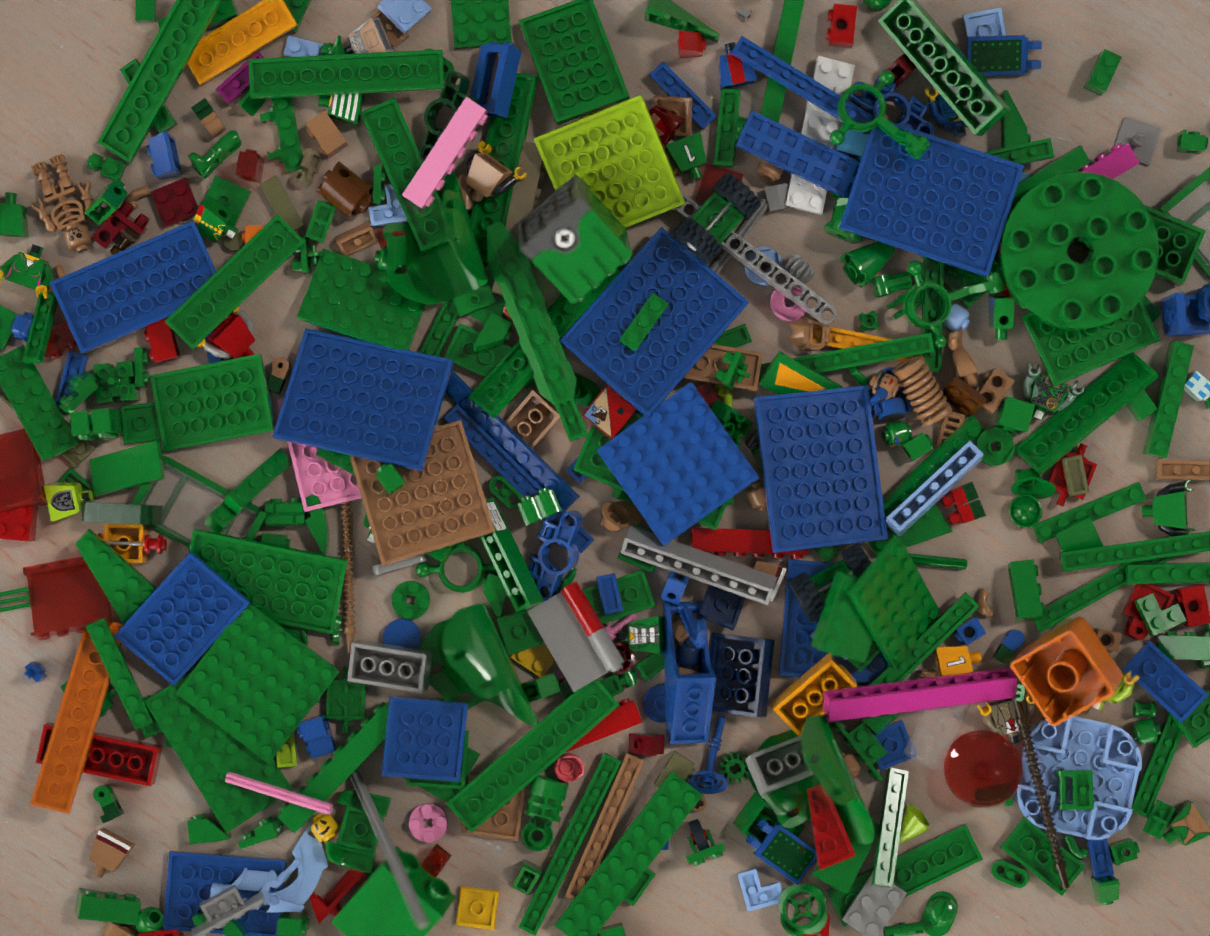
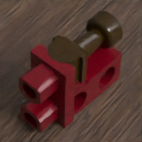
(121, 224)

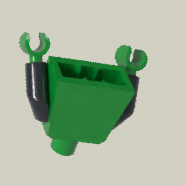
(1170, 509)

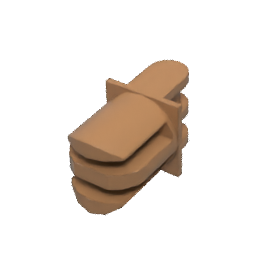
(466, 192)

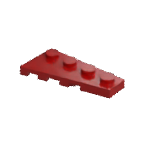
(829, 833)

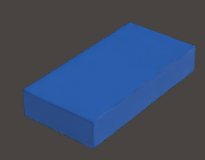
(609, 594)

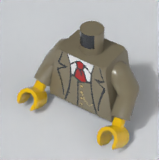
(1001, 716)

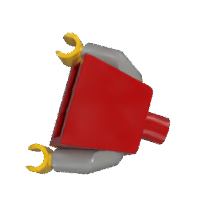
(231, 337)

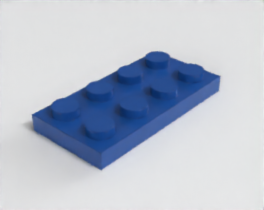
(1165, 681)

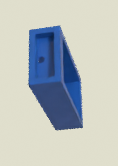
(504, 77)

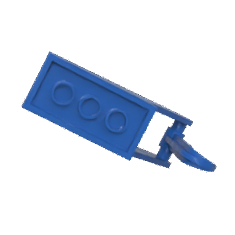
(687, 695)

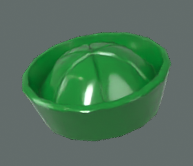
(1025, 511)

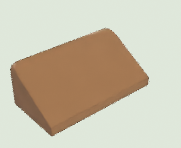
(356, 239)

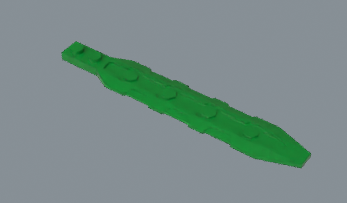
(533, 324)

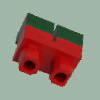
(966, 512)

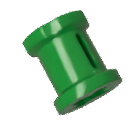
(1144, 709)

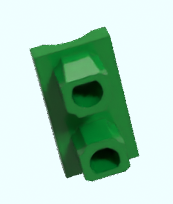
(303, 265)
(736, 371)
(1158, 819)

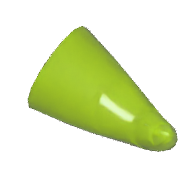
(913, 823)

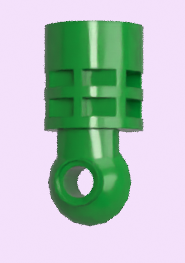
(544, 809)

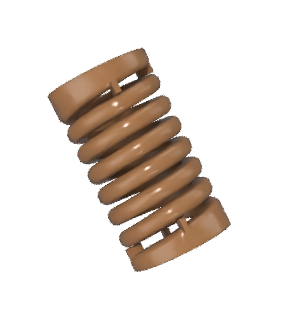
(930, 408)

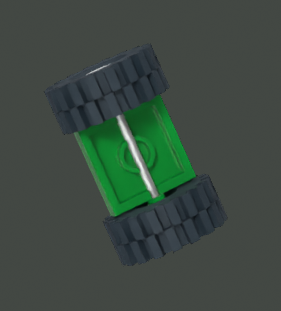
(717, 218)
(813, 590)

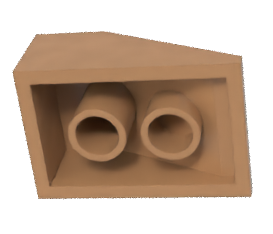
(534, 418)

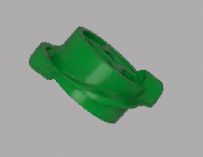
(787, 897)

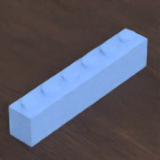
(934, 489)

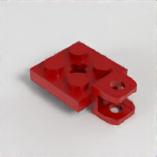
(1141, 590)

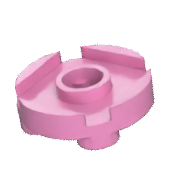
(782, 312)
(439, 822)

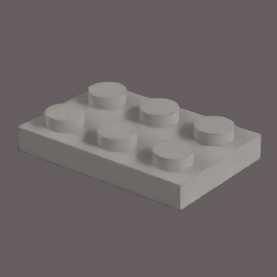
(873, 907)

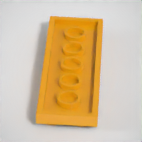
(240, 39)

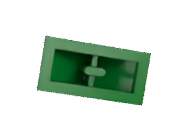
(527, 877)

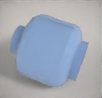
(957, 318)

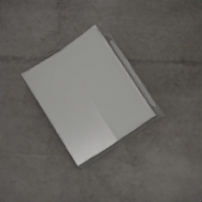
(777, 196)

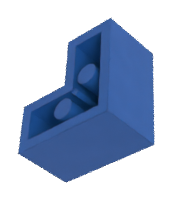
(318, 735)

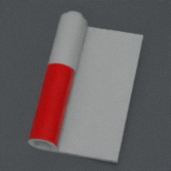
(576, 637)

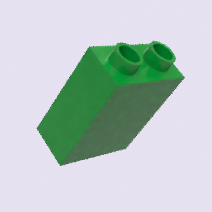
(380, 906)

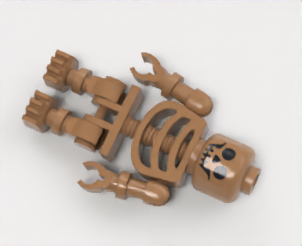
(75, 234)

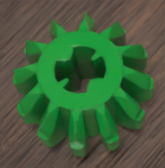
(731, 762)

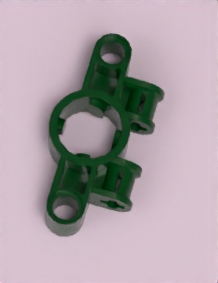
(452, 97)

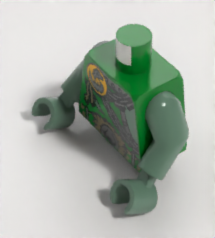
(1045, 396)

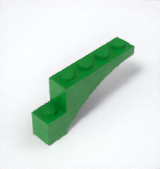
(248, 491)

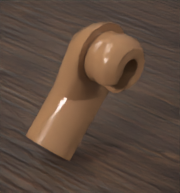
(136, 194)

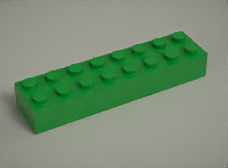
(944, 65)
(339, 768)

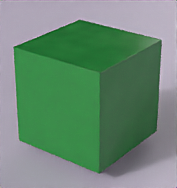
(1014, 415)

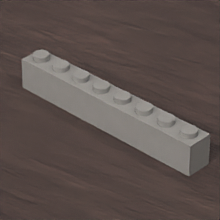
(699, 565)

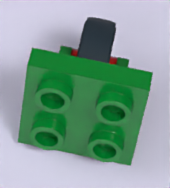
(700, 836)

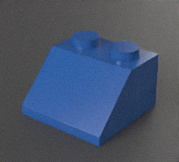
(164, 156)

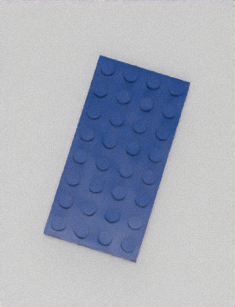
(133, 286)

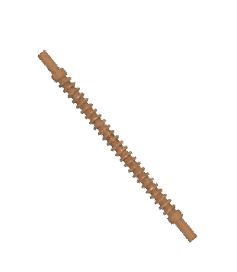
(349, 630)

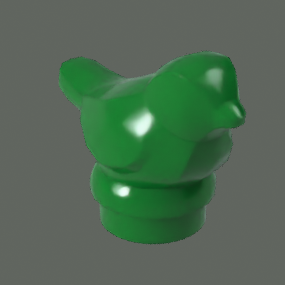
(333, 49)

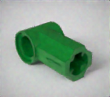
(886, 284)

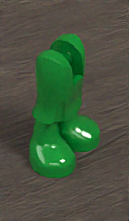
(217, 154)

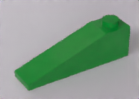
(673, 16)

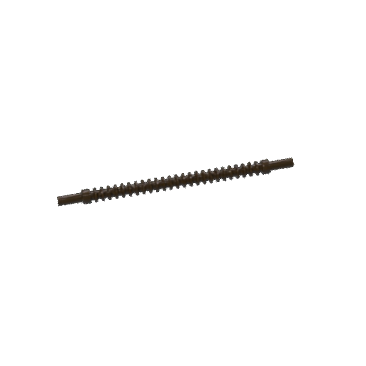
(1059, 863)

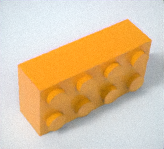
(806, 694)

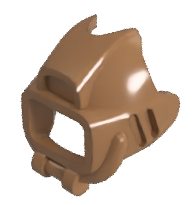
(803, 333)

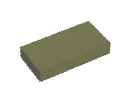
(1075, 475)

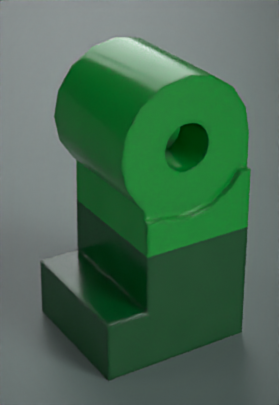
(109, 803)

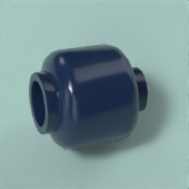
(687, 654)

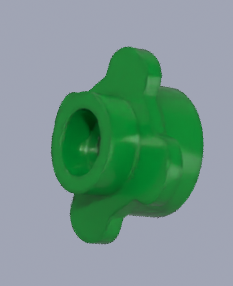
(873, 318)

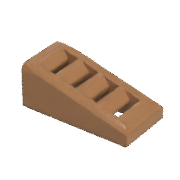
(960, 417)

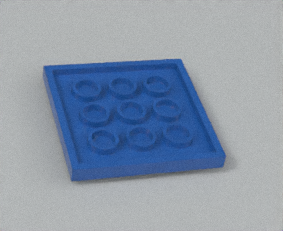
(424, 739)

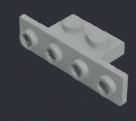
(224, 908)

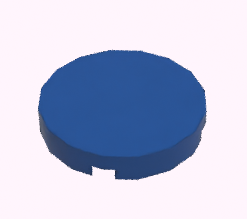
(402, 633)
(654, 703)

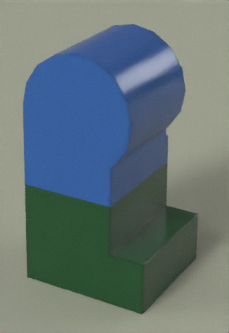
(1008, 646)

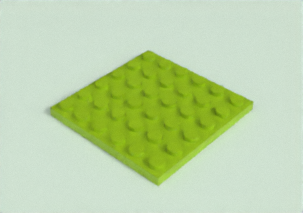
(617, 159)

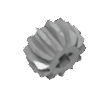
(798, 268)

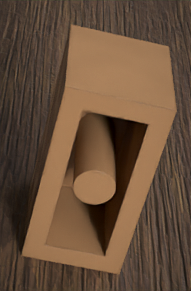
(326, 133)

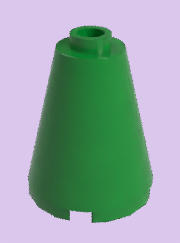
(866, 262)

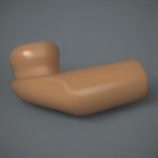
(984, 609)

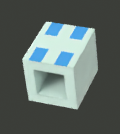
(1197, 386)

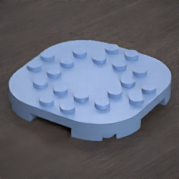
(1082, 746)

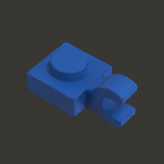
(35, 671)

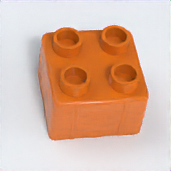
(1067, 671)

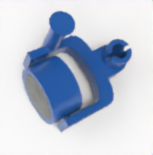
(889, 409)

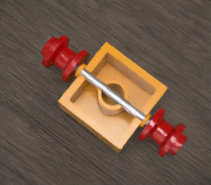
(132, 541)

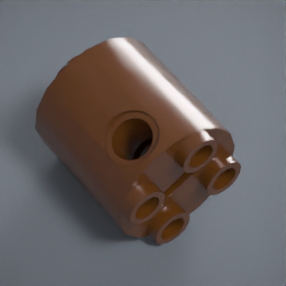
(346, 190)

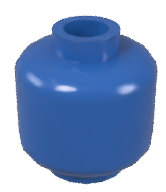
(21, 326)

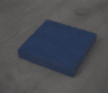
(721, 607)

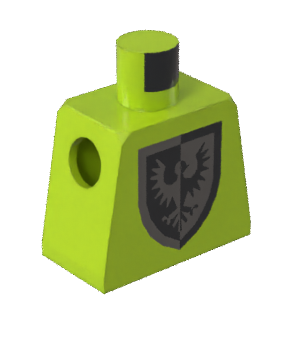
(65, 499)

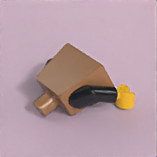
(488, 175)

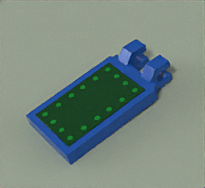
(1002, 54)
(783, 851)

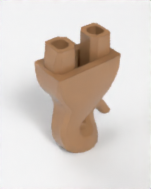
(963, 363)

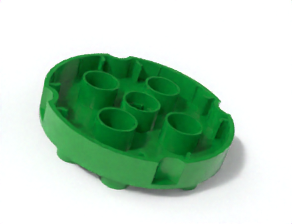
(1119, 258)

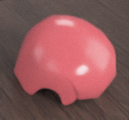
(569, 767)

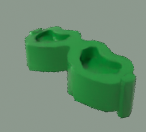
(335, 636)

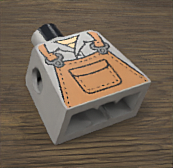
(369, 38)

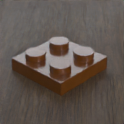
(963, 396)

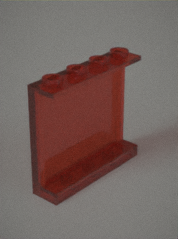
(20, 472)
(65, 598)

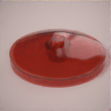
(983, 769)

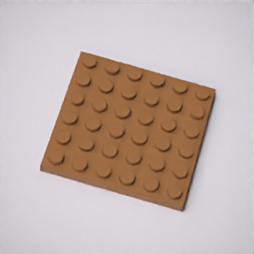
(434, 506)

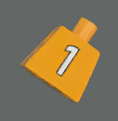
(955, 659)

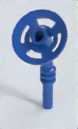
(708, 775)

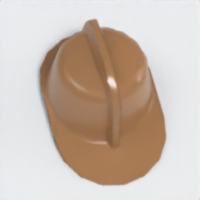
(620, 515)

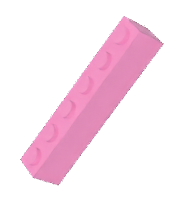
(445, 153)

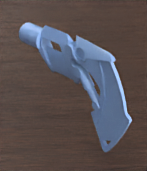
(310, 862)

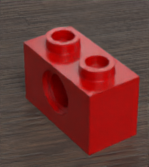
(844, 14)
(1195, 593)

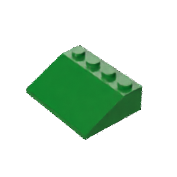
(1177, 246)
(840, 624)

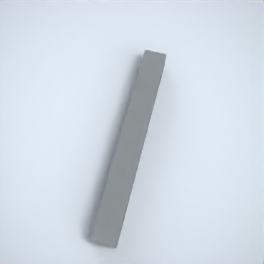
(770, 277)

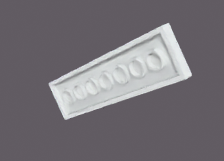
(818, 126)

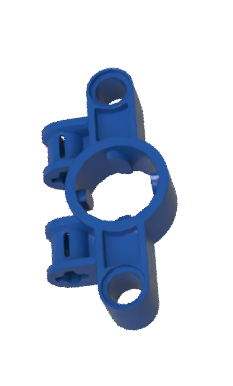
(912, 110)
(566, 535)

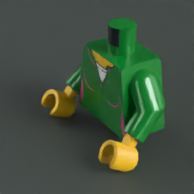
(29, 271)

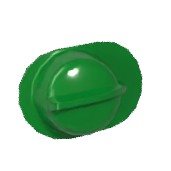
(585, 391)
(1031, 483)
(939, 913)

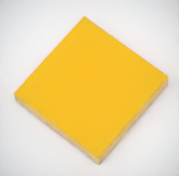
(477, 907)

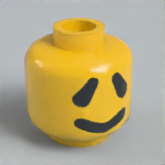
(324, 827)

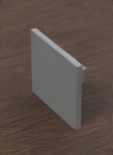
(1140, 137)

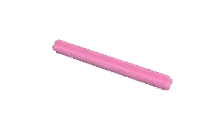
(279, 793)

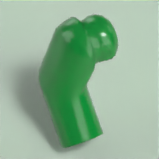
(1073, 848)

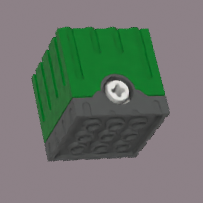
(574, 239)

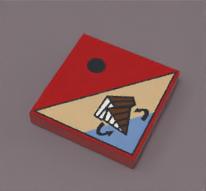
(609, 412)

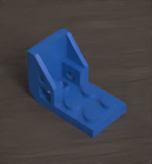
(1182, 317)

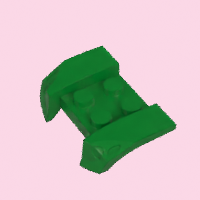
(356, 838)

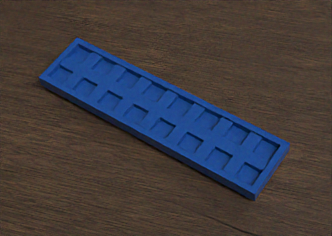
(798, 154)

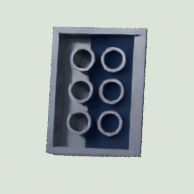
(741, 674)

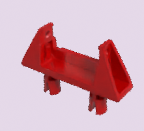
(330, 904)

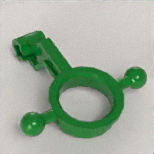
(915, 145)
(993, 283)
(423, 569)

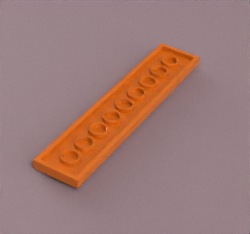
(73, 728)

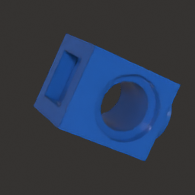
(977, 628)

